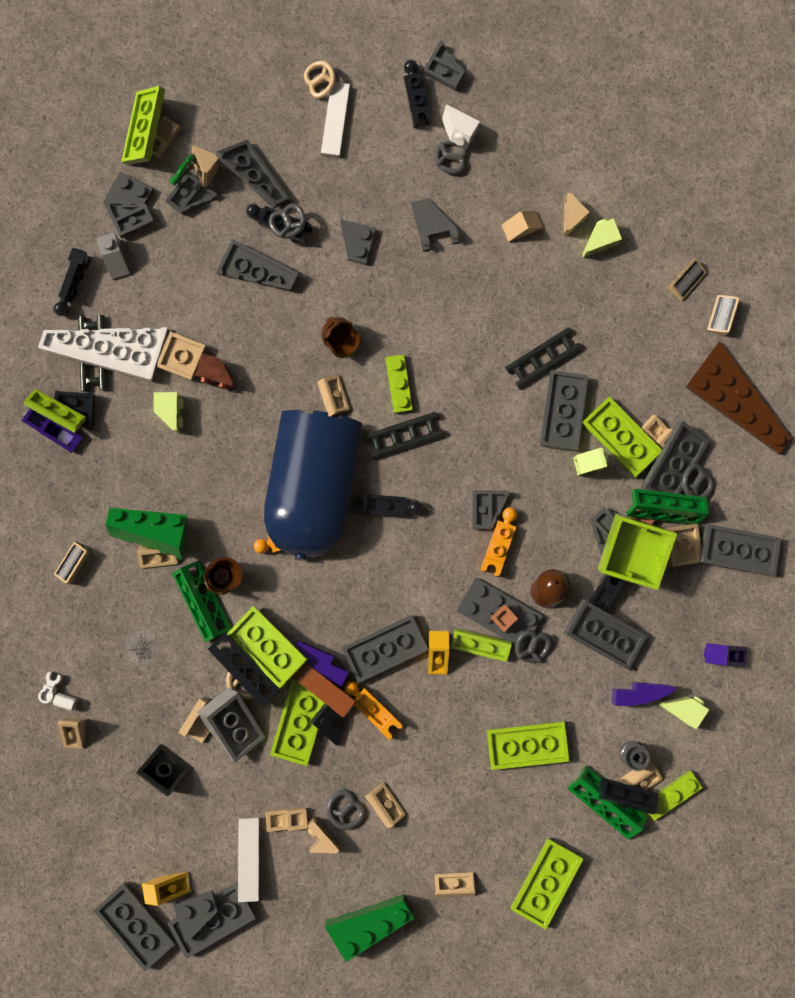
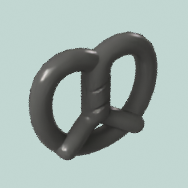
(449, 156)
(285, 234)
(697, 482)
(532, 646)
(344, 810)

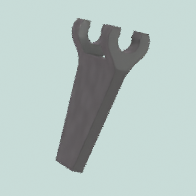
(432, 222)

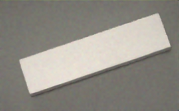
(335, 120)
(248, 859)

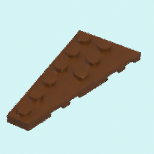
(730, 392)

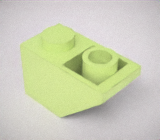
(168, 408)
(591, 461)

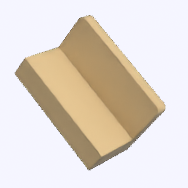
(194, 725)

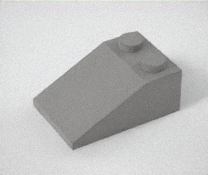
(231, 724)

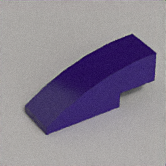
(52, 430)
(323, 663)
(640, 693)

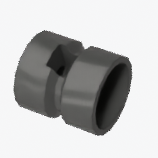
(634, 755)

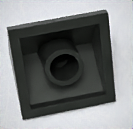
(163, 770)

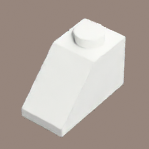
(459, 126)

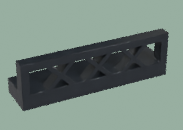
(235, 672)

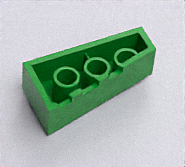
(150, 529)
(365, 927)

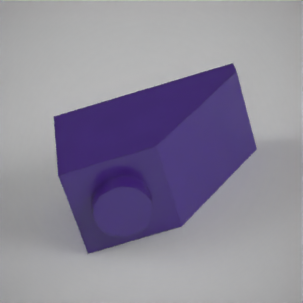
(725, 654)

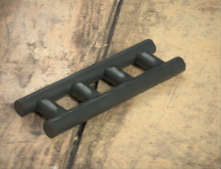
(541, 369)
(84, 380)
(415, 440)

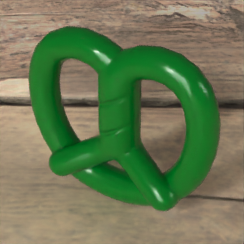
(182, 170)

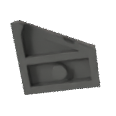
(444, 67)
(128, 191)
(189, 194)
(129, 218)
(357, 240)
(487, 507)
(601, 526)
(195, 913)

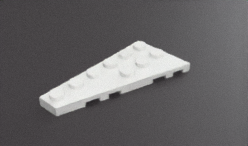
(119, 349)

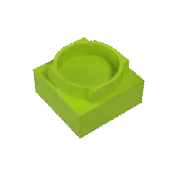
(637, 551)

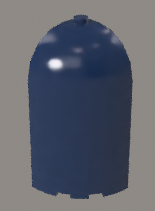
(310, 482)

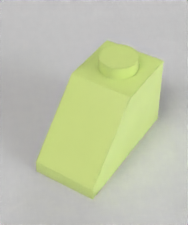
(602, 237)
(686, 709)

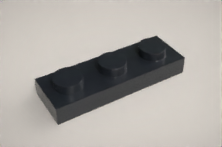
(628, 796)

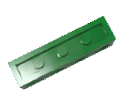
(668, 506)
(203, 618)
(591, 782)

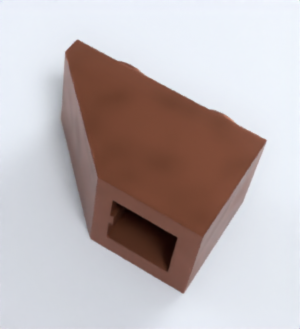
(214, 370)

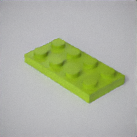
(143, 125)
(621, 437)
(267, 647)
(295, 732)
(527, 745)
(546, 883)

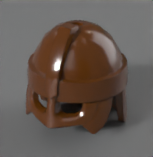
(340, 337)
(230, 572)
(546, 591)

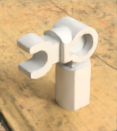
(49, 695)

